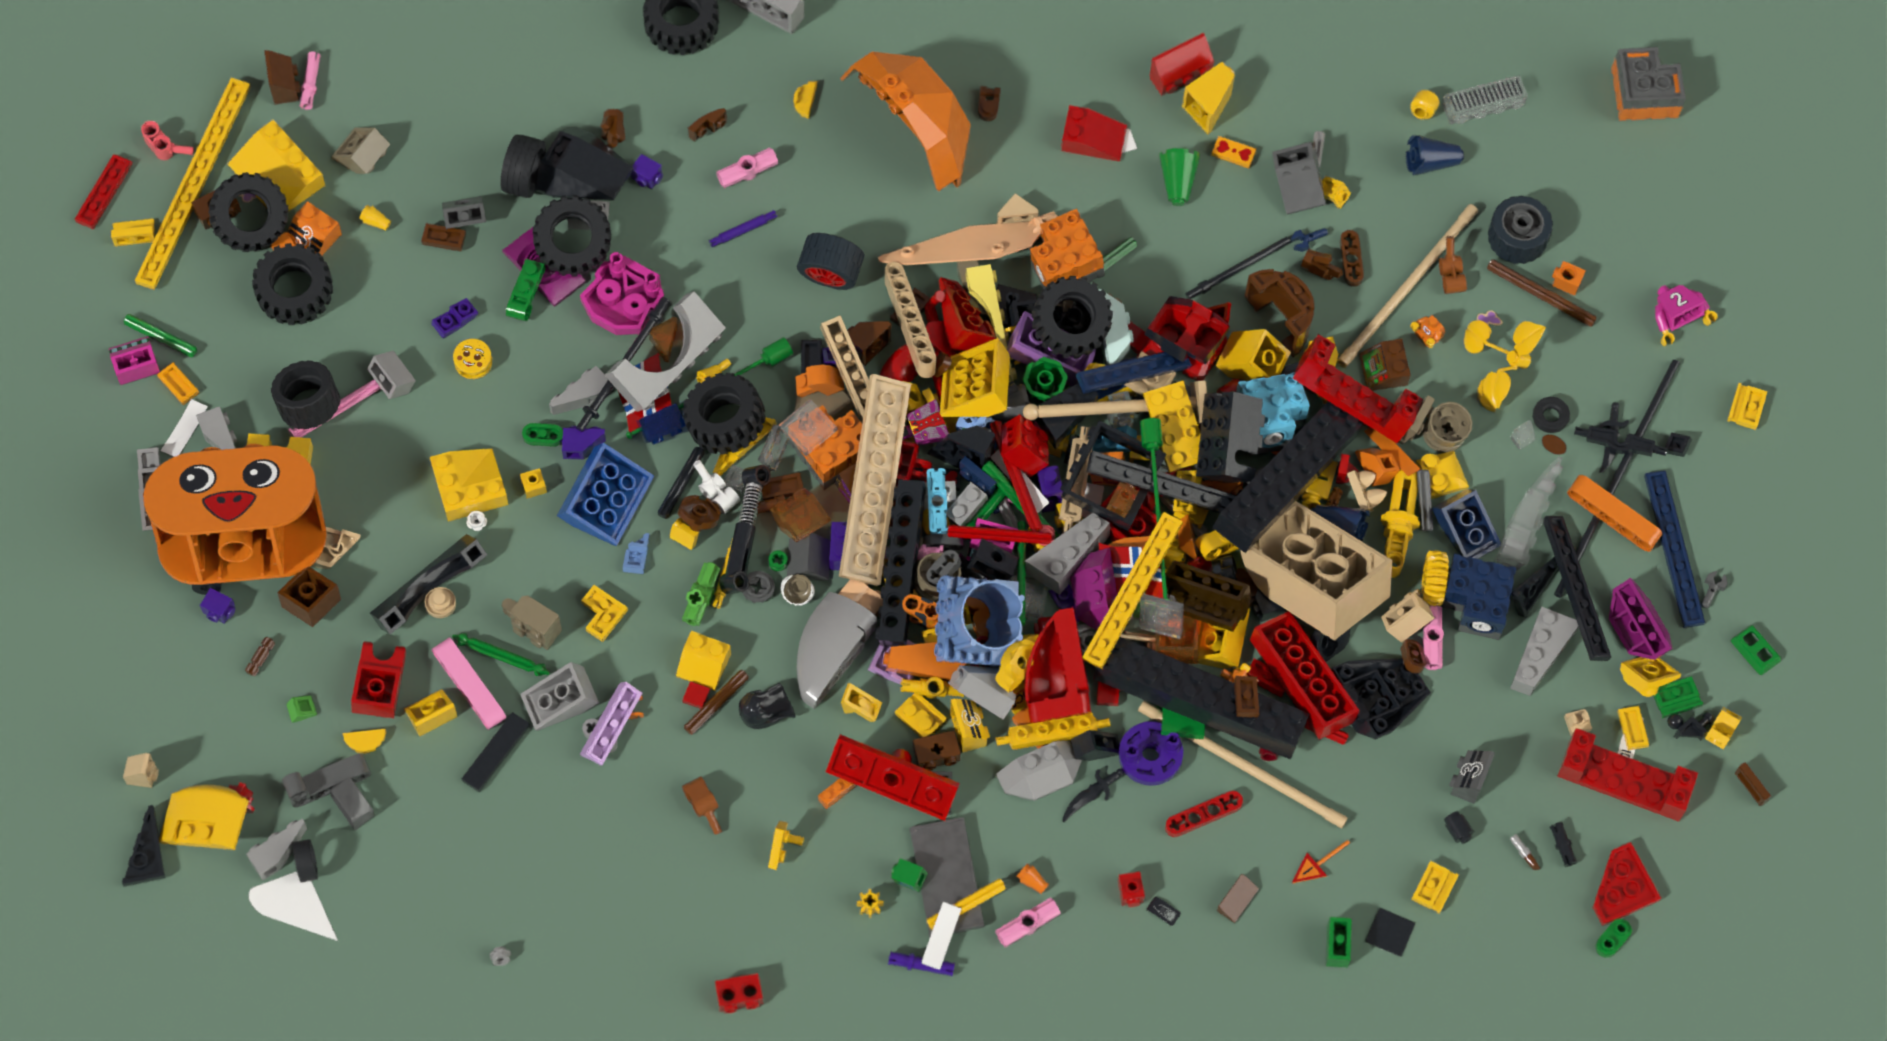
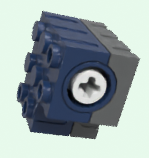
(1480, 594)

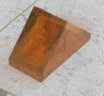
(663, 337)

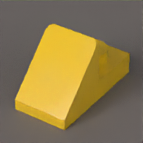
(860, 702)

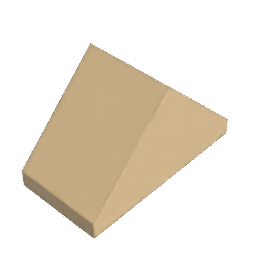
(1016, 211)

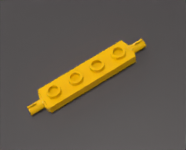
(1050, 731)

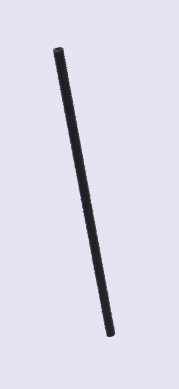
(1624, 464)

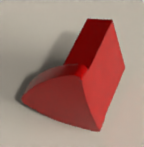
(1343, 468)

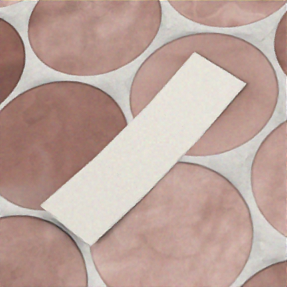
(184, 429)
(941, 935)

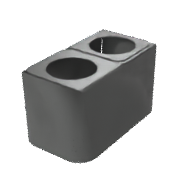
(352, 803)

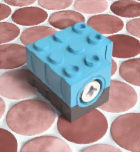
(1283, 407)

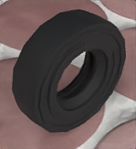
(1551, 426)

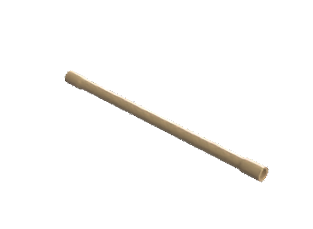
(1352, 351)
(1328, 813)

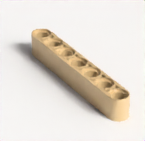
(910, 320)

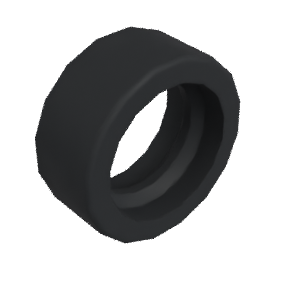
(305, 860)

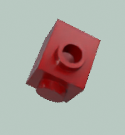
(1131, 889)

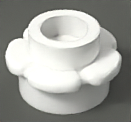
(476, 515)

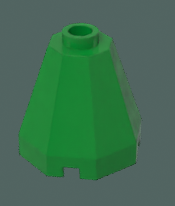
(1045, 378)

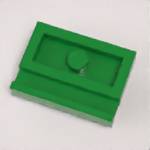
(1678, 697)

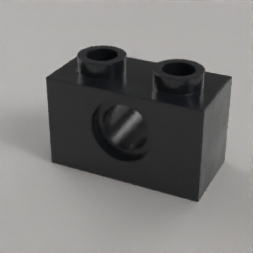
(992, 561)

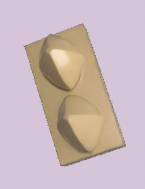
(1359, 482)

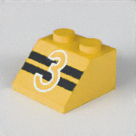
(968, 724)

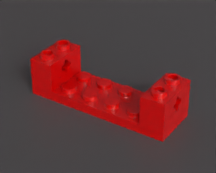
(1353, 397)
(1626, 778)

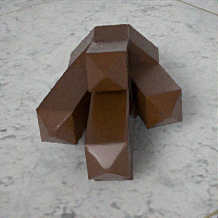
(613, 127)
(1319, 264)

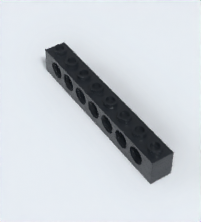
(903, 492)

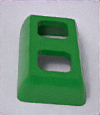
(1750, 652)

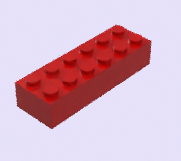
(1304, 674)

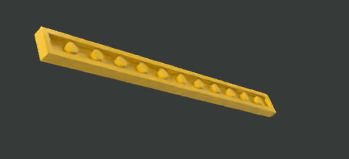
(192, 184)

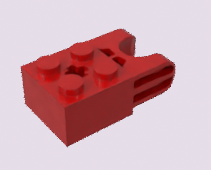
(378, 676)

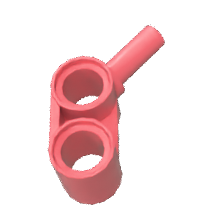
(159, 140)

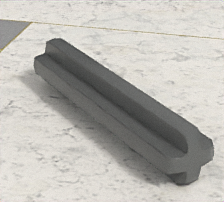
(1425, 505)

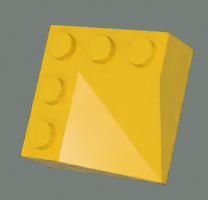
(468, 482)

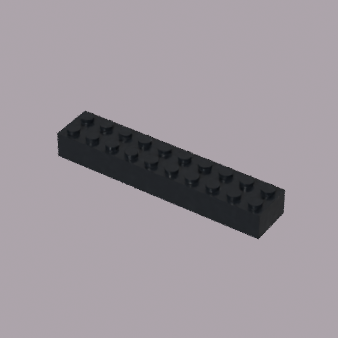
(1287, 476)
(1200, 697)

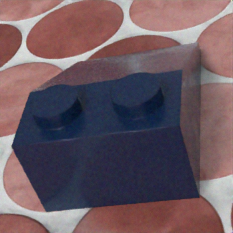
(1467, 524)

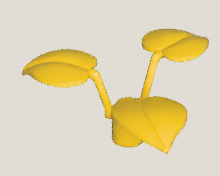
(1526, 338)

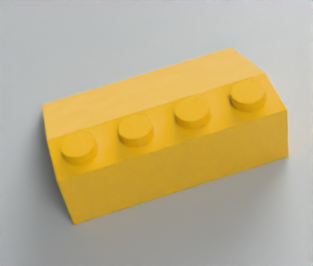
(281, 160)
(976, 382)

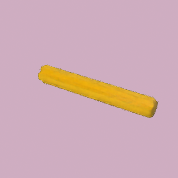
(974, 899)

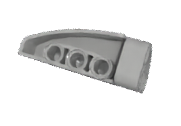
(831, 644)

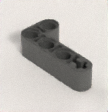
(318, 783)

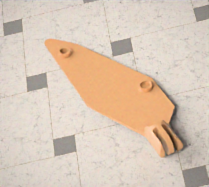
(972, 243)

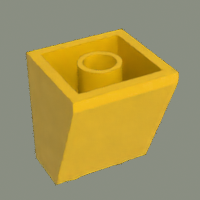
(1209, 95)
(1252, 355)

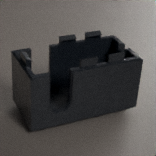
(1228, 425)

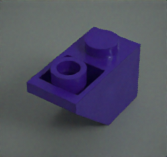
(580, 444)

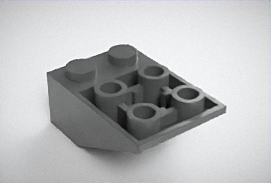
(1299, 177)

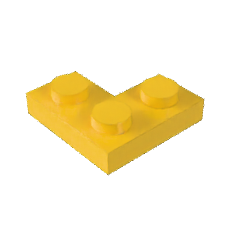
(607, 610)

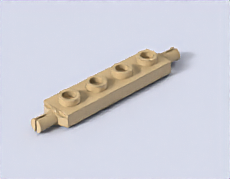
(1070, 512)

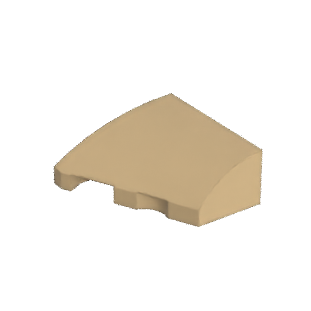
(335, 547)

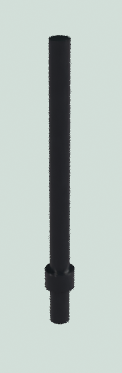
(1205, 286)

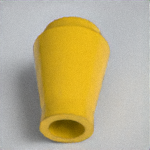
(373, 217)

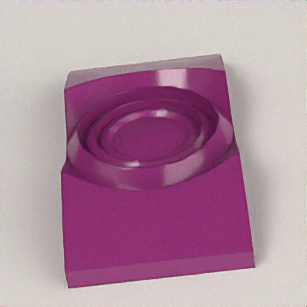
(552, 285)

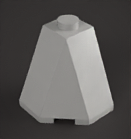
(981, 687)

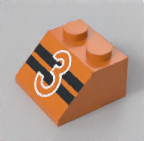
(314, 229)

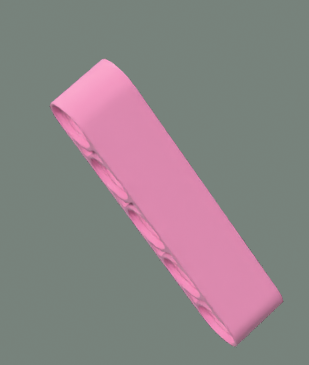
(469, 683)

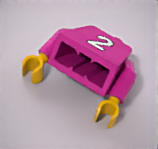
(1678, 307)

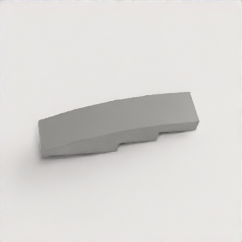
(147, 463)

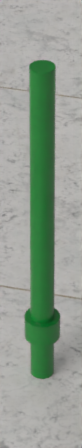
(1021, 553)

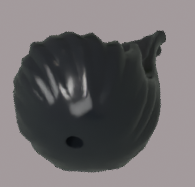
(765, 708)

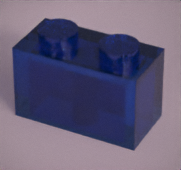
(660, 423)

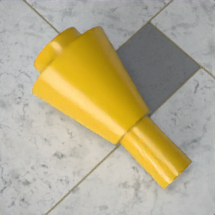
(711, 371)

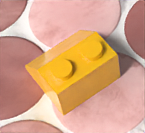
(703, 660)

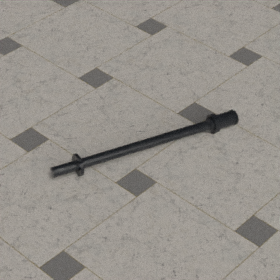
(655, 317)

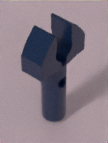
(1306, 238)

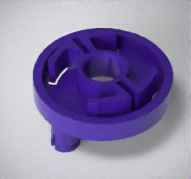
(1132, 757)

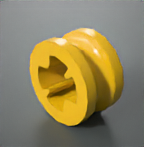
(1311, 499)

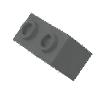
(463, 212)

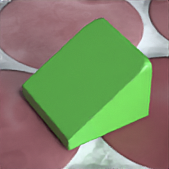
(301, 708)

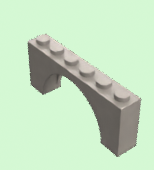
(699, 330)

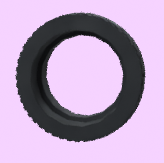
(522, 165)

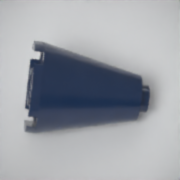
(1431, 155)
(1348, 519)

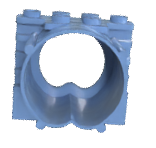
(1003, 624)

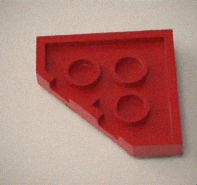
(1624, 886)

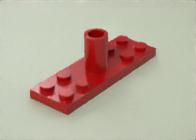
(892, 776)

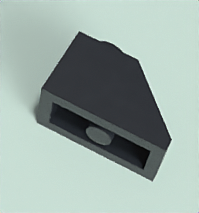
(1266, 608)
(1095, 745)

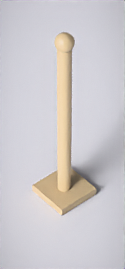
(1031, 411)

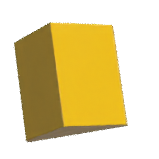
(431, 712)

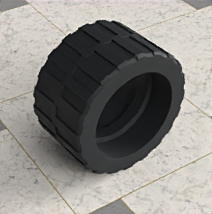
(302, 377)

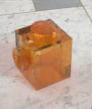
(1122, 499)

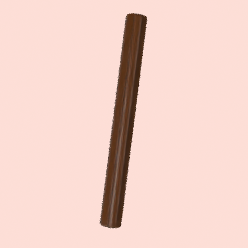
(1541, 292)

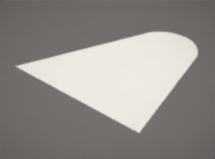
(292, 903)

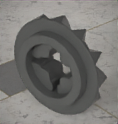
(766, 583)

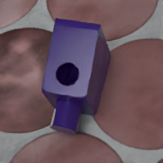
(1049, 484)

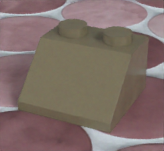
(361, 150)

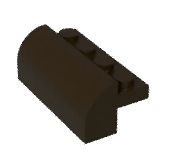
(1208, 595)

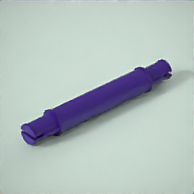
(742, 228)

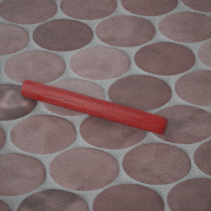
(999, 534)

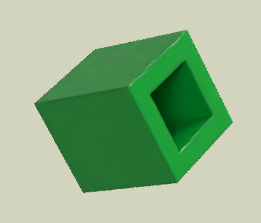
(909, 875)

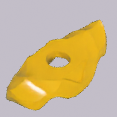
(1010, 673)

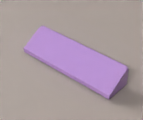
(611, 723)

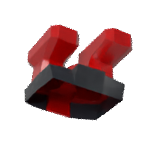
(1185, 332)

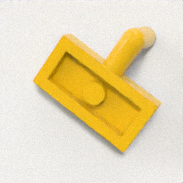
(782, 836)

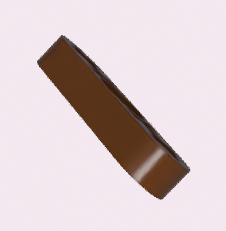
(1348, 266)

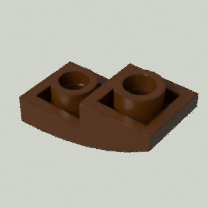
(711, 121)

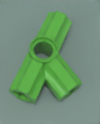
(701, 594)

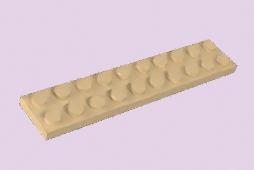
(874, 480)

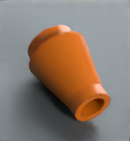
(1031, 877)

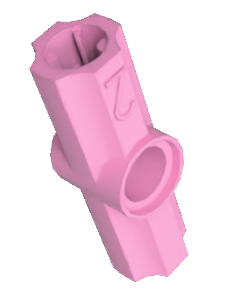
(737, 173)
(1433, 648)
(1016, 929)

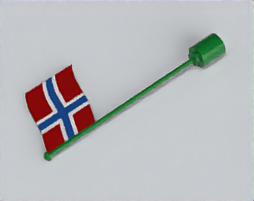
(771, 355)
(1125, 557)

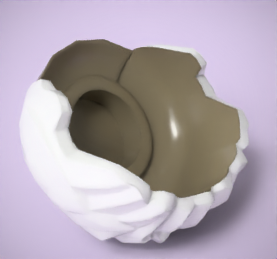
(797, 589)

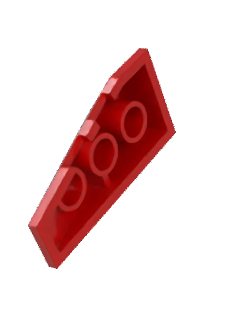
(961, 320)

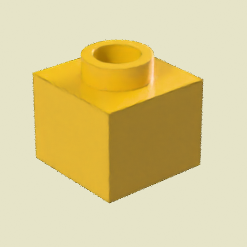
(533, 488)

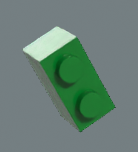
(1338, 942)

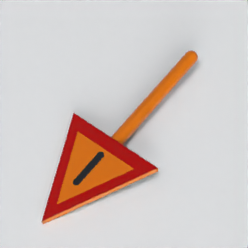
(1310, 869)

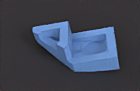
(636, 555)

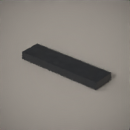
(495, 752)

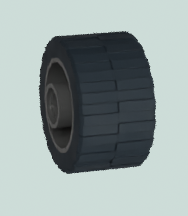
(1520, 229)

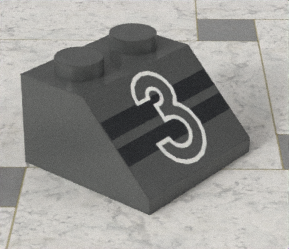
(1471, 774)

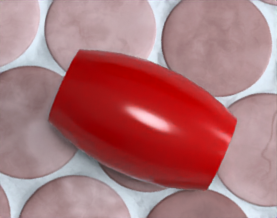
(900, 366)

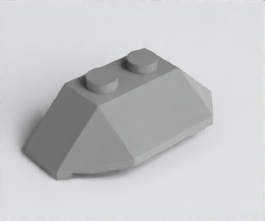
(1040, 771)

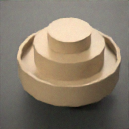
(440, 602)

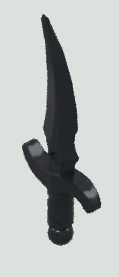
(1615, 425)
(1092, 792)

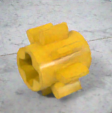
(875, 903)

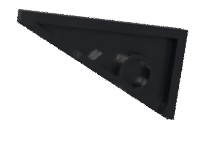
(1531, 589)
(146, 860)

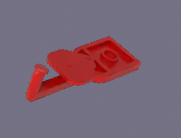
(937, 334)

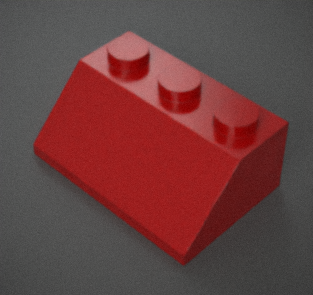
(1181, 65)

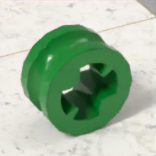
(780, 555)

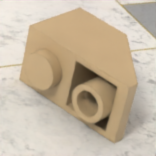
(140, 770)

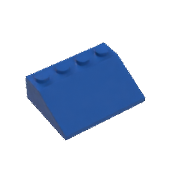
(605, 494)

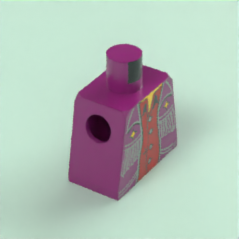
(926, 424)

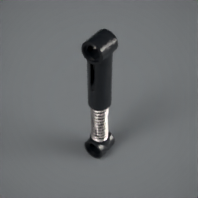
(735, 577)

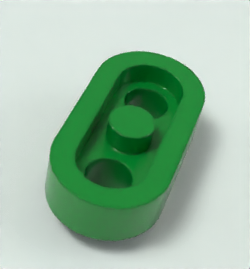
(543, 433)
(1614, 937)

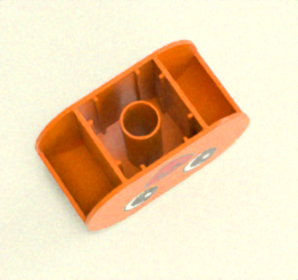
(235, 514)

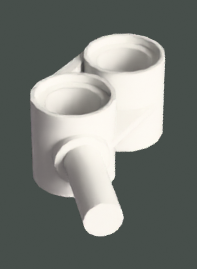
(714, 488)

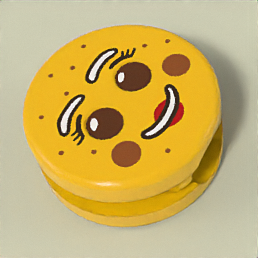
(472, 358)

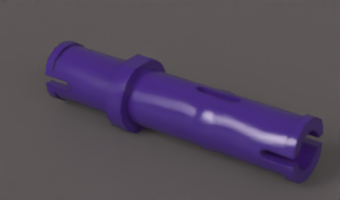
(914, 962)

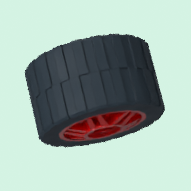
(830, 261)

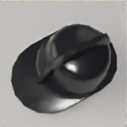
(1328, 647)

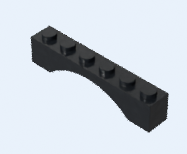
(399, 606)

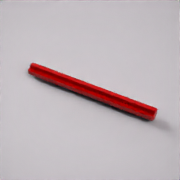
(1018, 483)

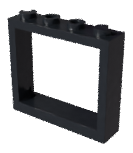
(1124, 440)

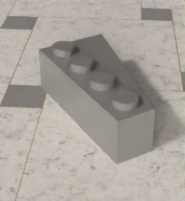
(1063, 556)
(1545, 644)

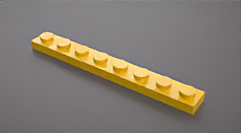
(1132, 590)

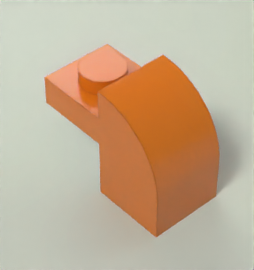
(819, 378)

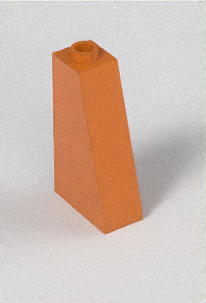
(918, 661)

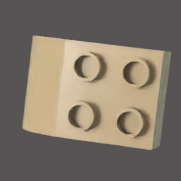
(1318, 571)

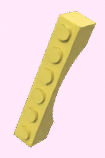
(982, 288)

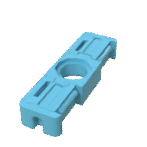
(936, 487)

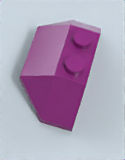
(1094, 588)
(1638, 622)

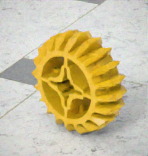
(1435, 578)

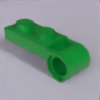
(525, 290)

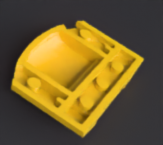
(204, 817)

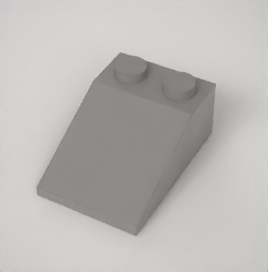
(559, 696)

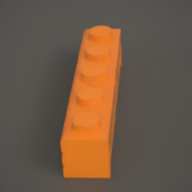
(835, 792)

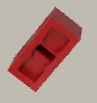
(737, 987)

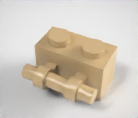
(1407, 616)

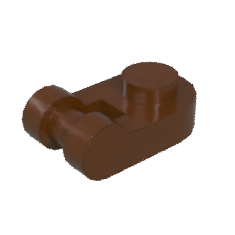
(987, 108)

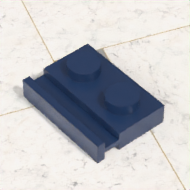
(978, 477)

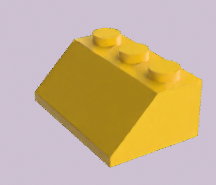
(1220, 646)

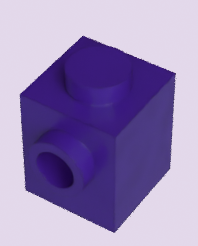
(646, 172)
(217, 606)

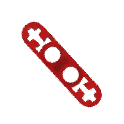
(1205, 816)

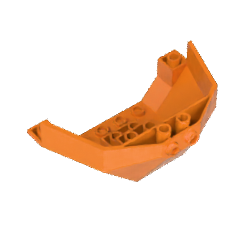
(924, 106)

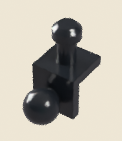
(1691, 727)

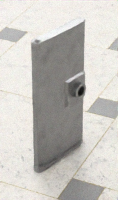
(946, 856)

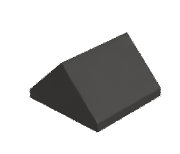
(809, 557)

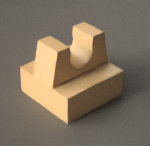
(1578, 719)

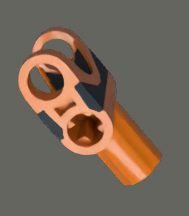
(923, 610)

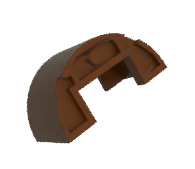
(1290, 297)

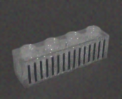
(1485, 100)

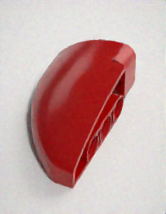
(1058, 678)

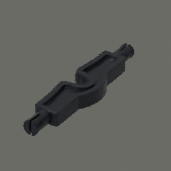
(1609, 438)

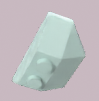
(1119, 337)

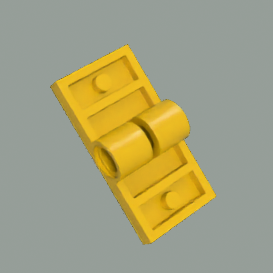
(1178, 424)

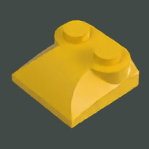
(1444, 472)
(1648, 674)

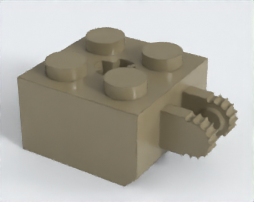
(533, 620)

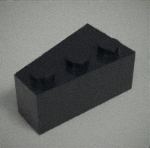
(1059, 427)

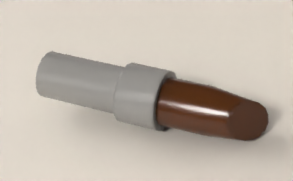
(1524, 852)

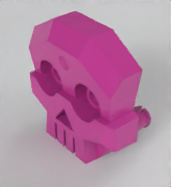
(615, 309)

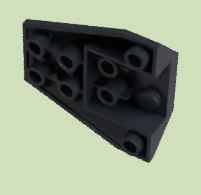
(581, 167)
(1382, 693)

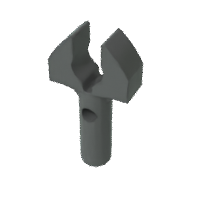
(1713, 588)

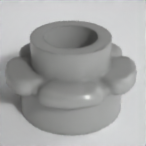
(500, 956)

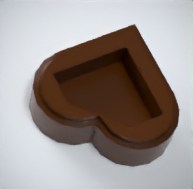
(943, 363)

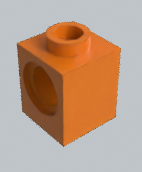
(1568, 285)

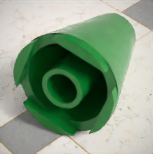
(1179, 173)

